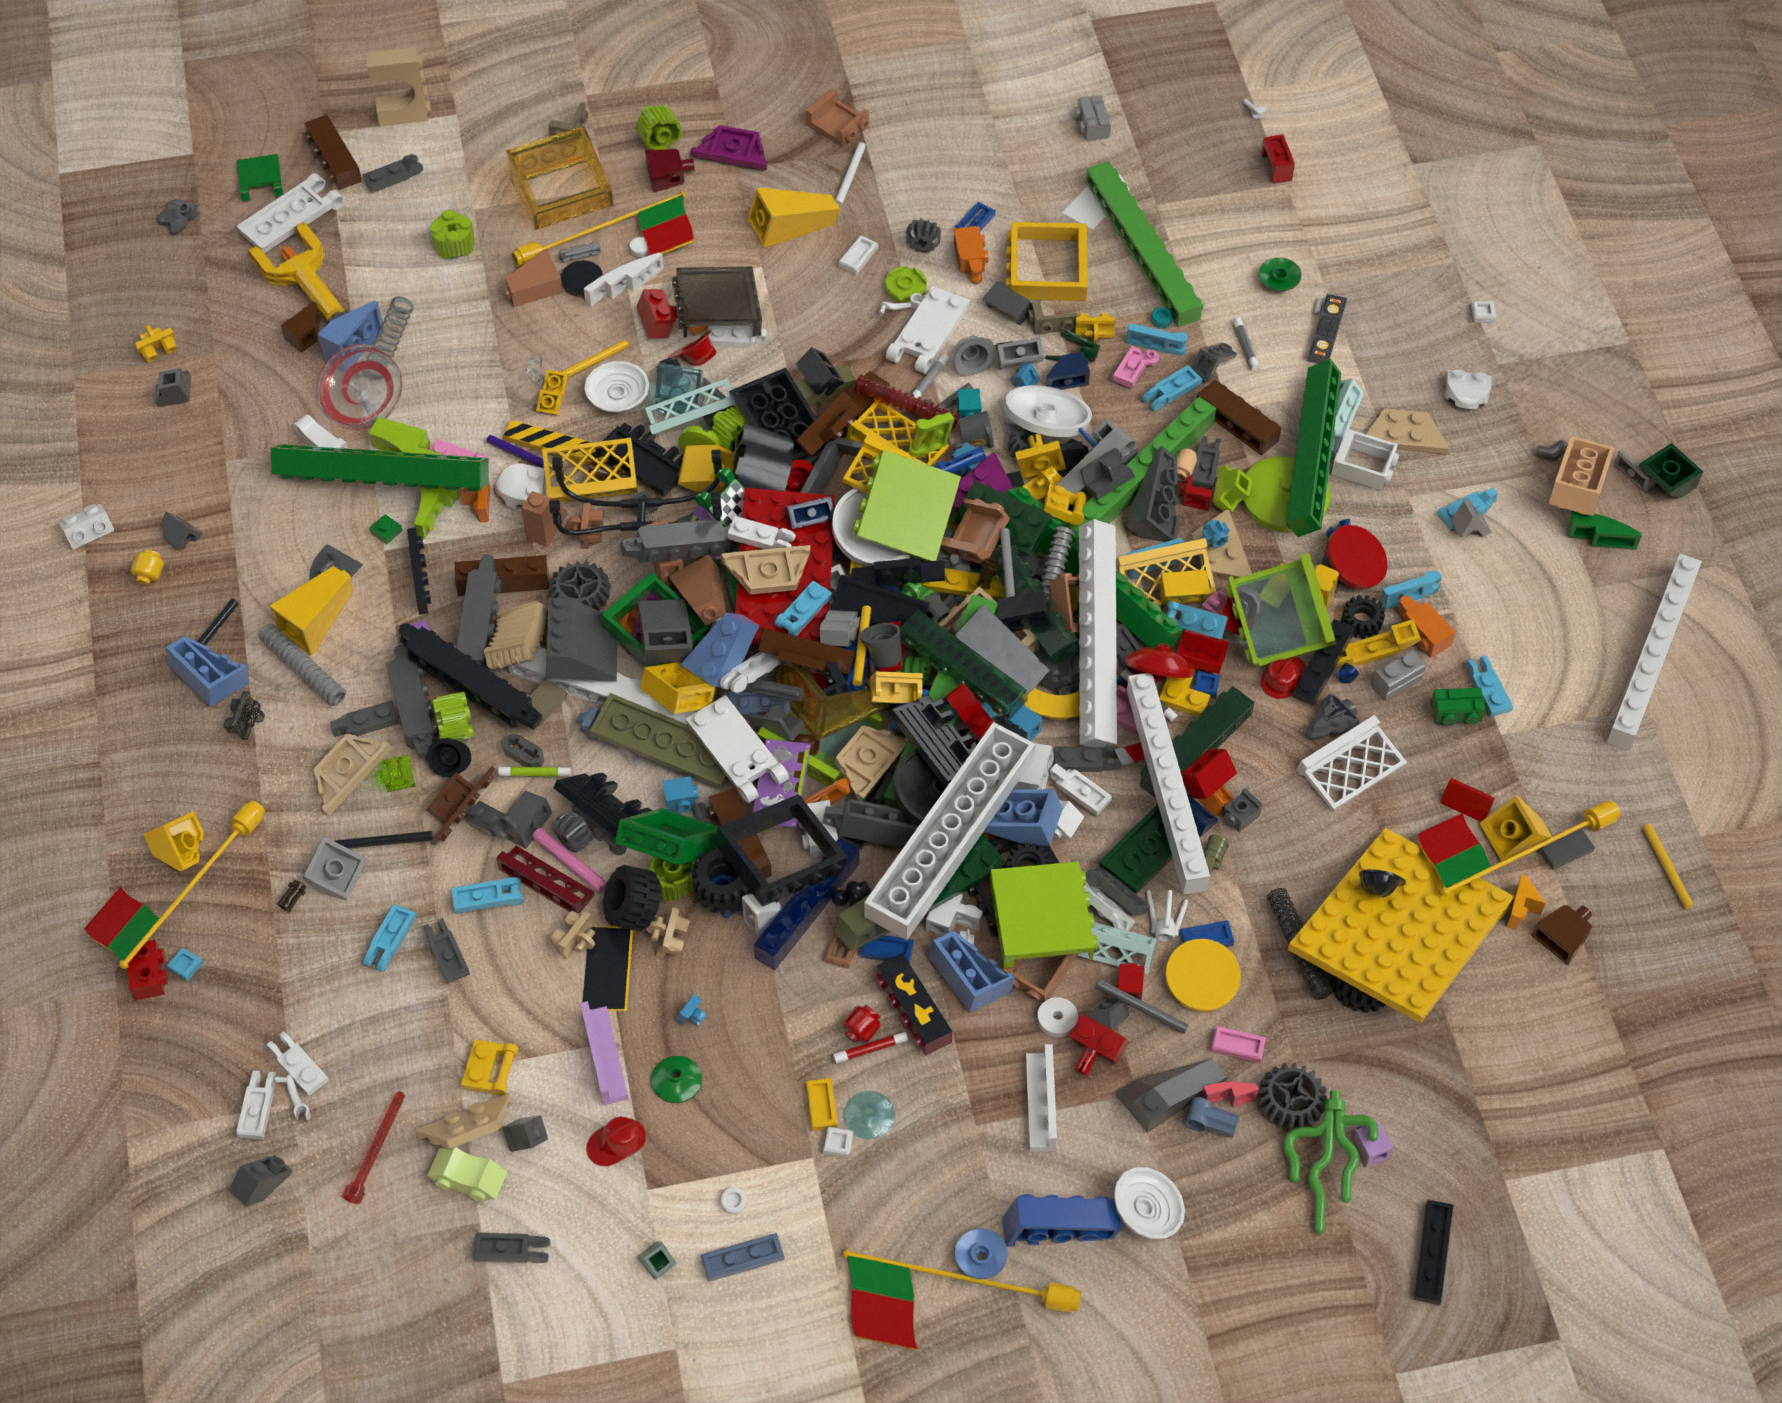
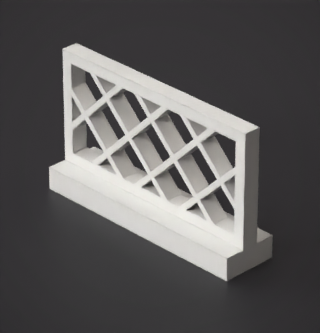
(1337, 749)

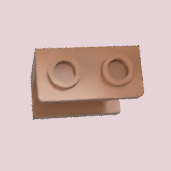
(836, 119)
(977, 531)

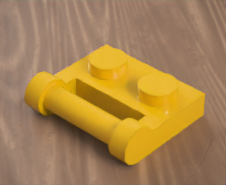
(1057, 503)
(482, 1064)

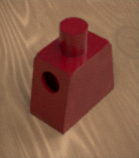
(667, 168)

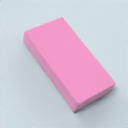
(1238, 1044)

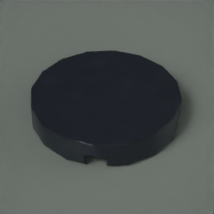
(579, 275)

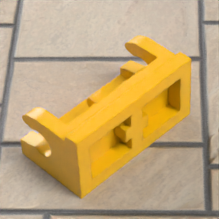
(1184, 586)
(895, 687)

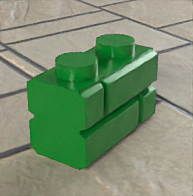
(1458, 705)

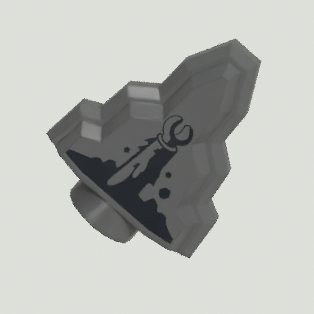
(1333, 718)

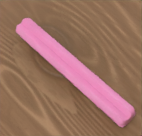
(569, 860)

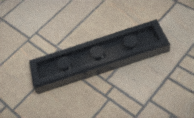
(1433, 1252)

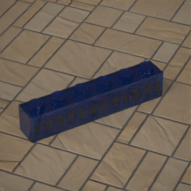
(801, 912)

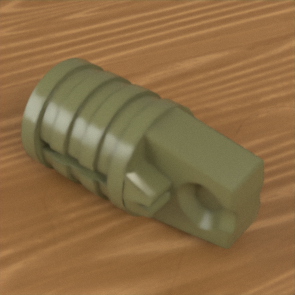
(1215, 851)

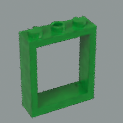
(626, 603)
(683, 835)

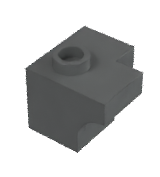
(173, 387)

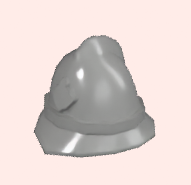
(973, 355)

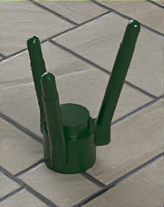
(1088, 347)

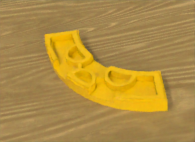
(1054, 706)

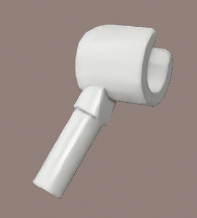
(1257, 112)

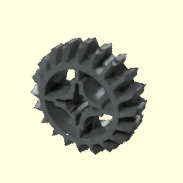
(593, 582)
(1274, 1085)

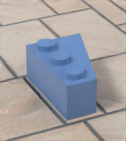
(721, 648)
(204, 671)
(968, 972)

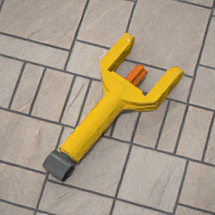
(301, 270)

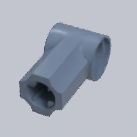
(1204, 1116)

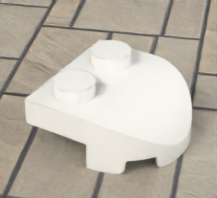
(1467, 388)
(518, 482)

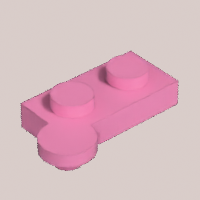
(1134, 365)

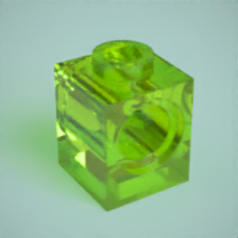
(396, 773)

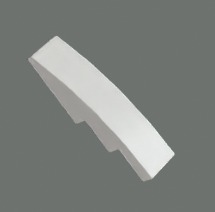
(629, 276)

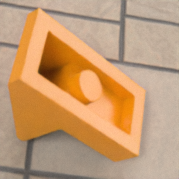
(1525, 900)

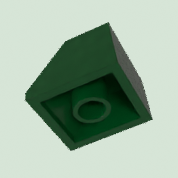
(1672, 471)

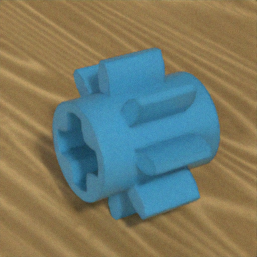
(1215, 533)

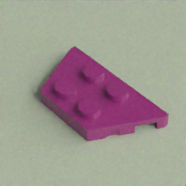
(732, 147)
(988, 473)

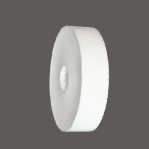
(1054, 1007)

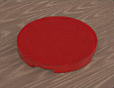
(1357, 557)

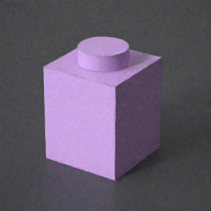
(1371, 1151)

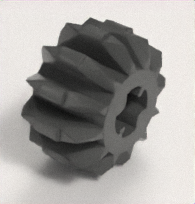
(923, 235)
(1019, 441)
(572, 831)

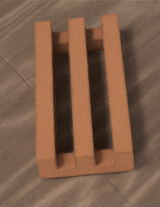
(838, 960)

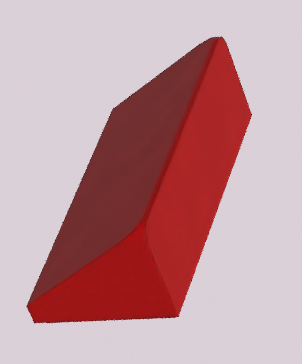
(1467, 800)

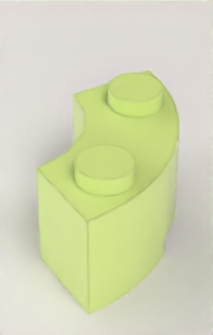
(467, 1174)

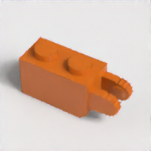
(970, 252)
(1433, 629)

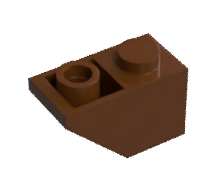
(303, 328)

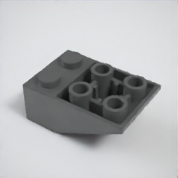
(664, 631)

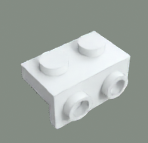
(86, 525)

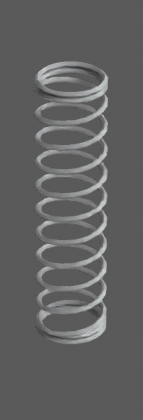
(398, 309)

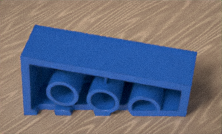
(1060, 1219)

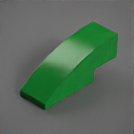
(1603, 531)

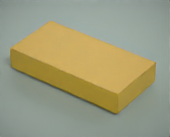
(821, 1104)

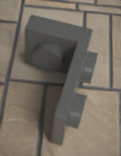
(1209, 359)

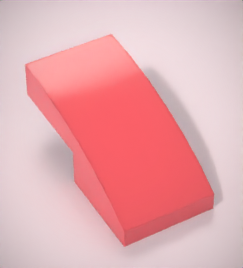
(1236, 1092)

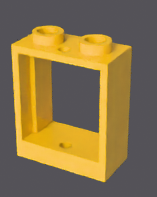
(690, 695)

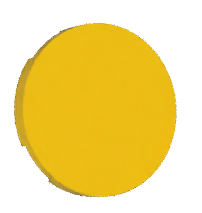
(1203, 975)

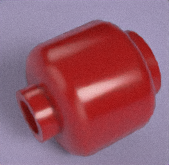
(862, 1023)

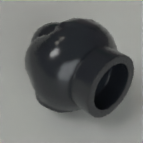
(854, 892)

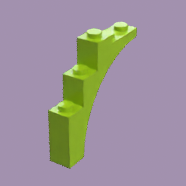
(399, 437)

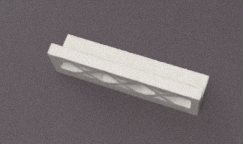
(1041, 1100)

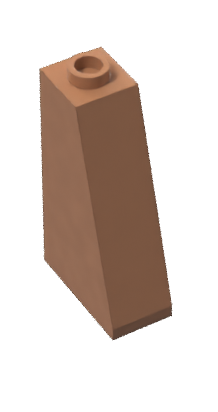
(702, 588)

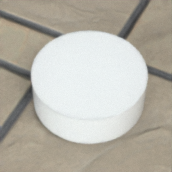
(639, 247)
(733, 1200)

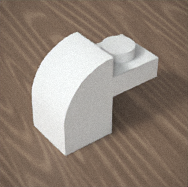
(943, 918)

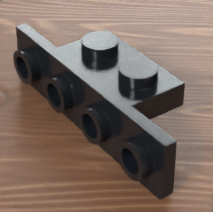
(900, 572)

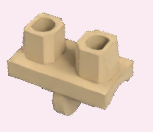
(672, 924)
(577, 937)

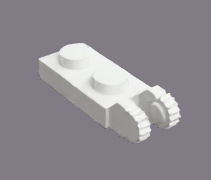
(759, 534)
(749, 671)
(298, 1065)
(256, 1107)

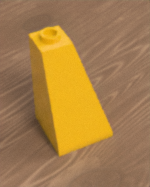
(789, 214)
(312, 608)

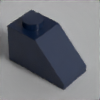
(1069, 372)

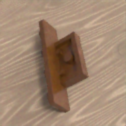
(828, 424)
(805, 652)
(452, 800)

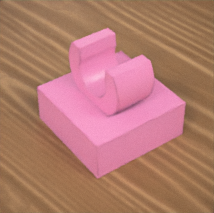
(1215, 602)

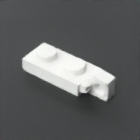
(735, 336)
(1080, 789)
(1108, 908)

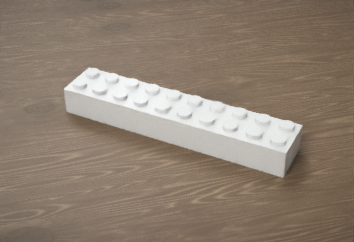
(949, 831)

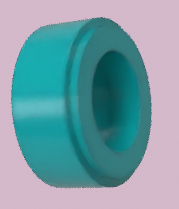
(1161, 317)

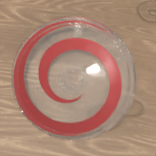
(359, 386)

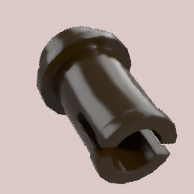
(987, 572)
(292, 895)

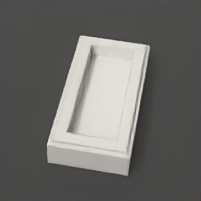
(858, 255)

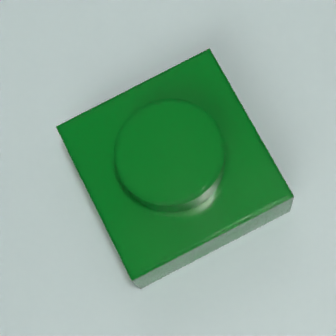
(385, 529)

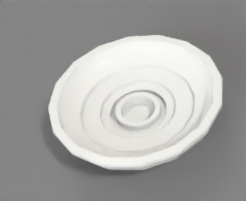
(617, 386)
(1149, 1203)

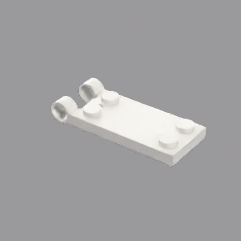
(281, 216)
(929, 328)
(735, 746)

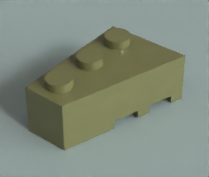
(855, 928)

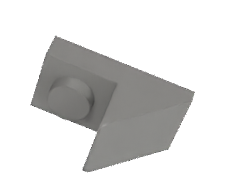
(1469, 519)

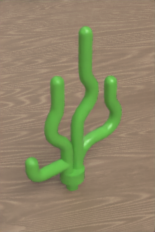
(1333, 1122)

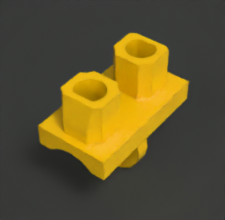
(1095, 327)
(153, 340)
(1040, 483)

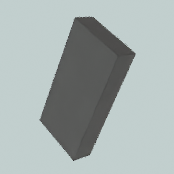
(1567, 849)

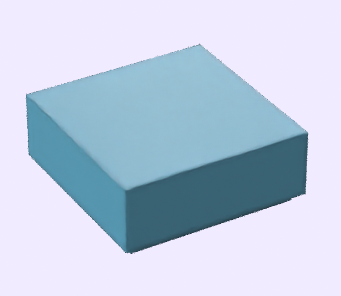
(184, 964)

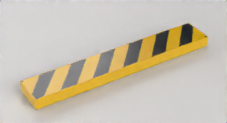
(540, 438)

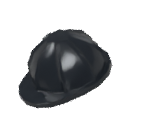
(448, 757)
(1380, 882)

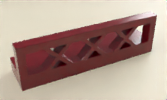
(544, 884)

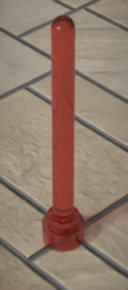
(355, 1192)

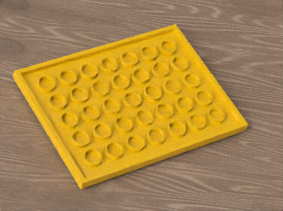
(1402, 944)

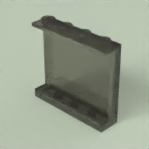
(716, 297)

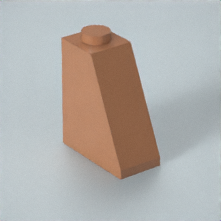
(533, 280)
(538, 519)

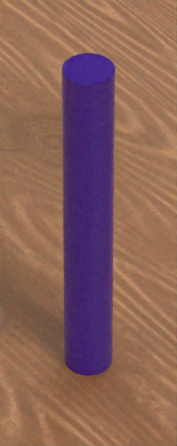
(515, 450)

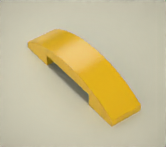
(1382, 645)

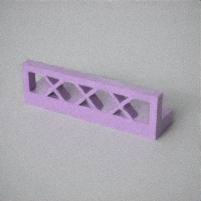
(604, 1054)

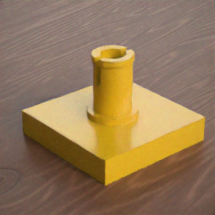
(1039, 457)

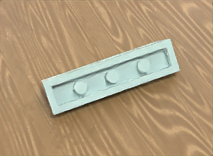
(1348, 403)
(699, 411)
(1124, 941)

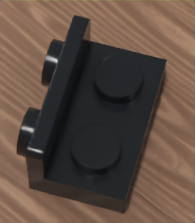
(836, 681)

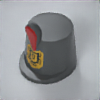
(975, 430)
(883, 645)

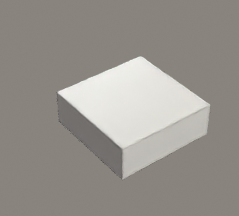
(1483, 312)
(838, 1142)

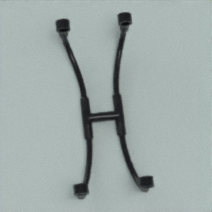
(640, 504)

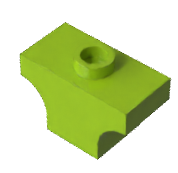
(1231, 488)

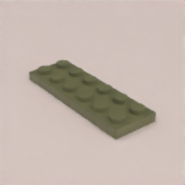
(656, 739)

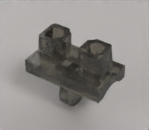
(246, 713)

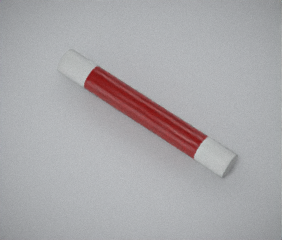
(870, 1047)

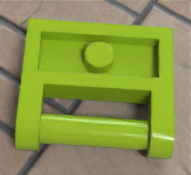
(937, 435)

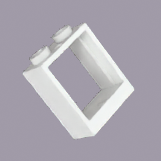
(1367, 445)

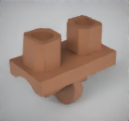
(589, 518)

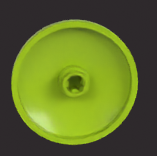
(1272, 491)

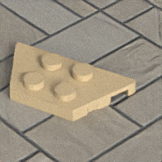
(1409, 430)
(1228, 559)
(768, 568)
(869, 758)
(347, 767)
(468, 1124)

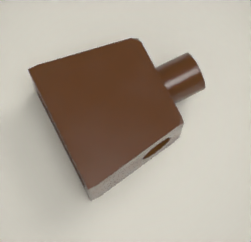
(1564, 931)

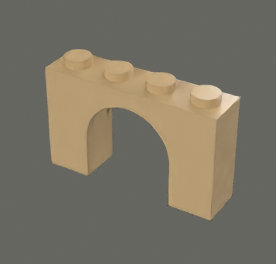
(405, 66)

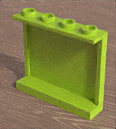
(906, 506)
(1042, 911)

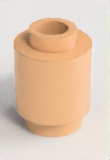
(1185, 464)

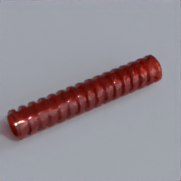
(901, 400)

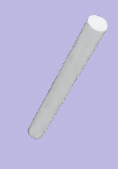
(850, 173)

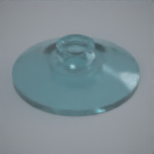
(869, 1125)

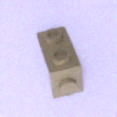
(578, 120)
(1049, 323)

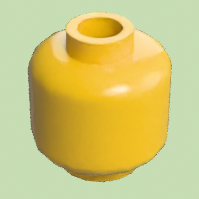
(147, 567)

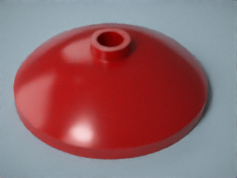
(1160, 662)

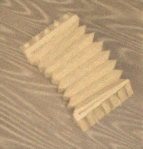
(517, 635)

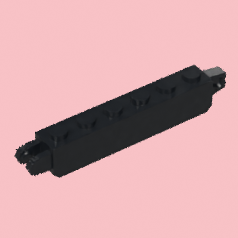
(466, 675)

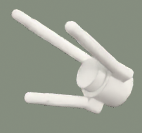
(1165, 929)

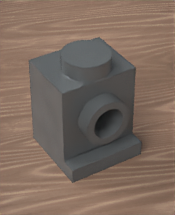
(1242, 810)

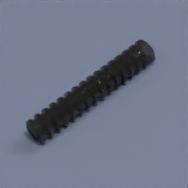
(1291, 925)

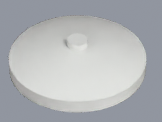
(1047, 411)
(859, 551)

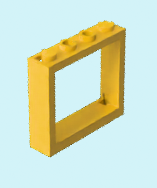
(1048, 289)

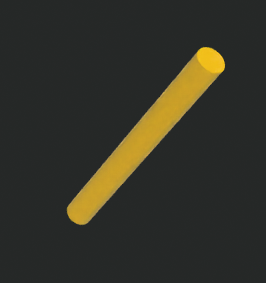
(596, 358)
(861, 647)
(1668, 866)

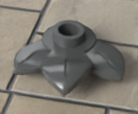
(177, 214)

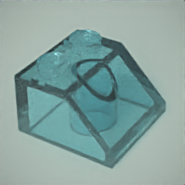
(676, 381)

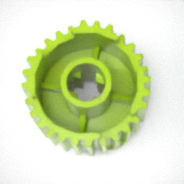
(658, 127)
(452, 235)
(727, 426)
(453, 716)
(674, 879)

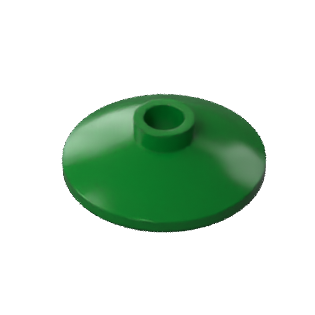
(1280, 274)
(676, 1089)

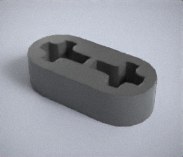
(525, 748)

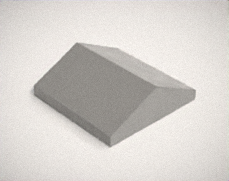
(334, 869)

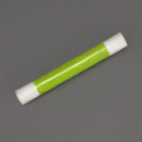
(535, 771)

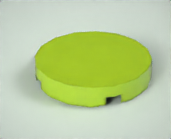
(904, 282)
(696, 436)

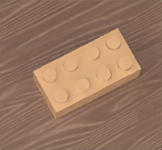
(1581, 476)

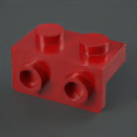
(1203, 651)

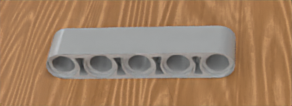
(1115, 439)

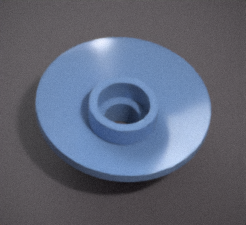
(985, 1243)

